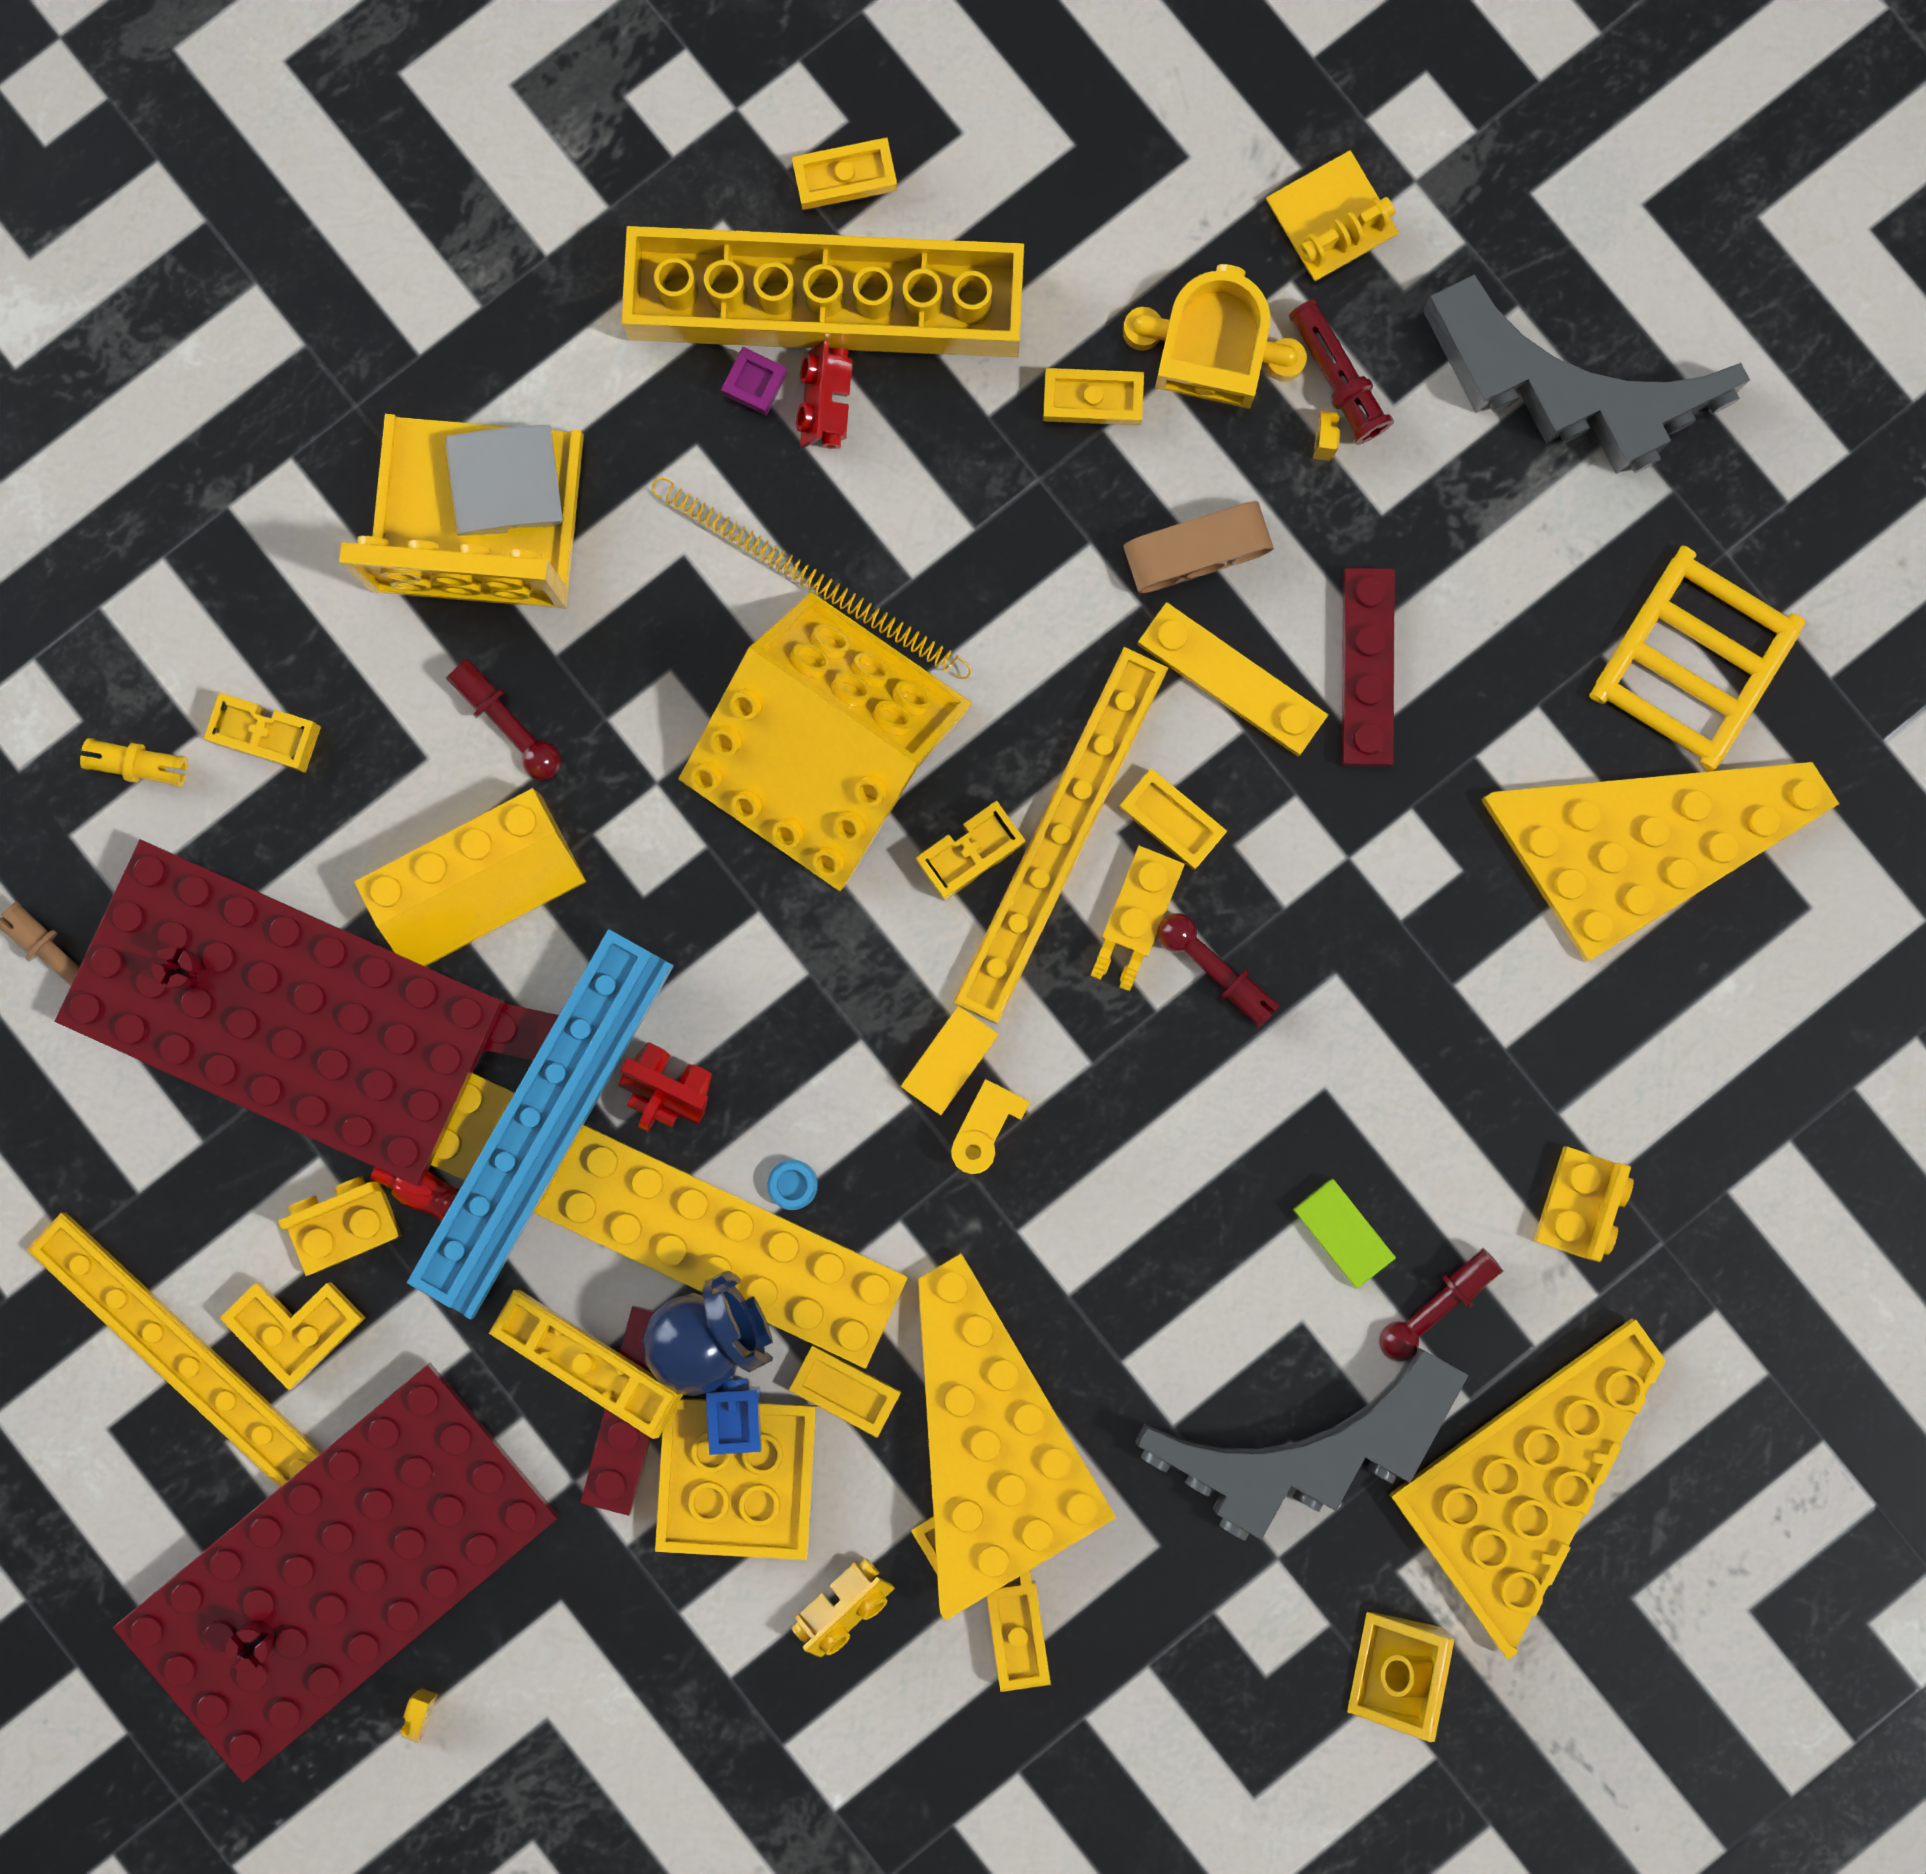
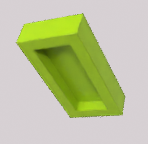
(1344, 1233)

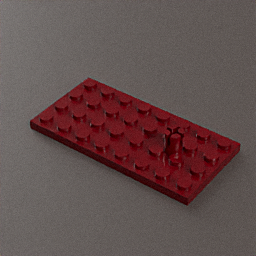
(280, 1012)
(336, 1572)

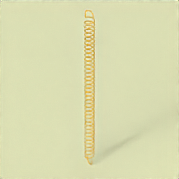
(810, 579)

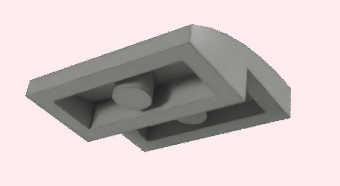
(503, 480)

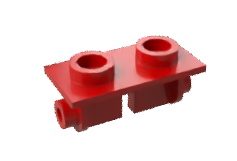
(823, 376)

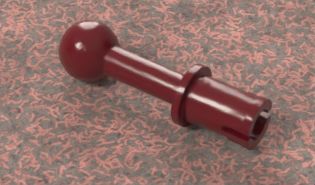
(539, 758)
(1179, 934)
(1401, 1339)

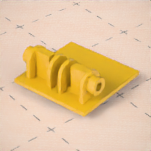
(1333, 215)

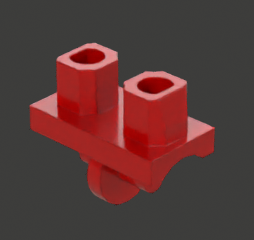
(660, 1096)

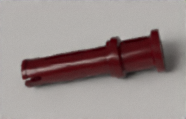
(1358, 388)

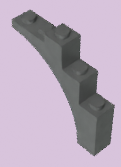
(1626, 416)
(1253, 1483)

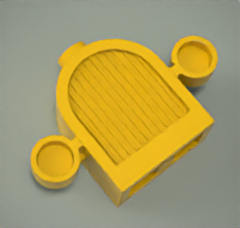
(1216, 339)

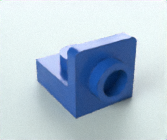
(734, 1418)

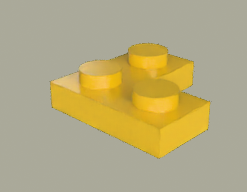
(289, 1342)

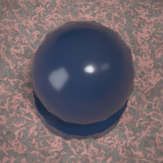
(703, 1338)

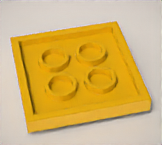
(737, 1500)

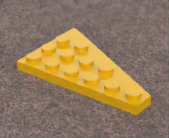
(1641, 846)
(999, 1458)
(1518, 1487)

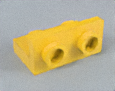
(1584, 1205)
(340, 1226)

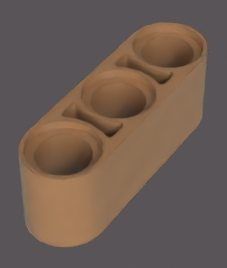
(1198, 547)

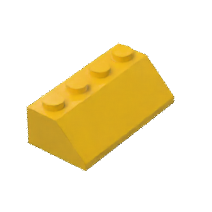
(471, 880)

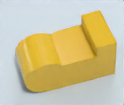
(974, 1144)

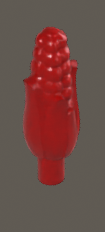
(431, 1197)

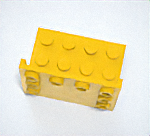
(416, 532)
(820, 737)

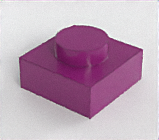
(754, 381)

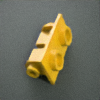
(830, 1624)

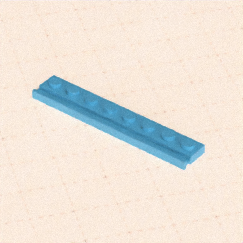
(540, 1124)

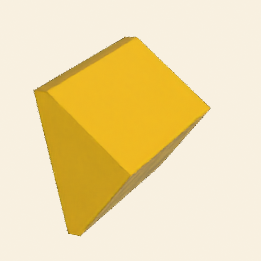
(1401, 1674)

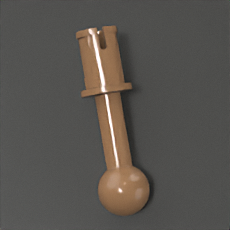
(37, 941)

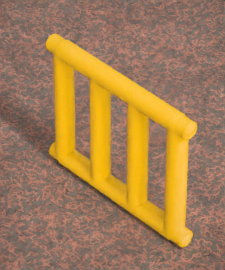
(1659, 607)

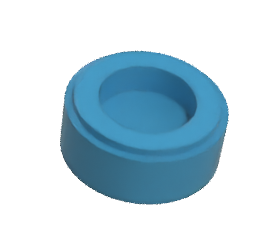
(792, 1184)

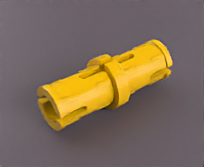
(134, 762)

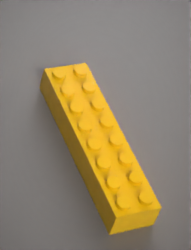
(822, 288)

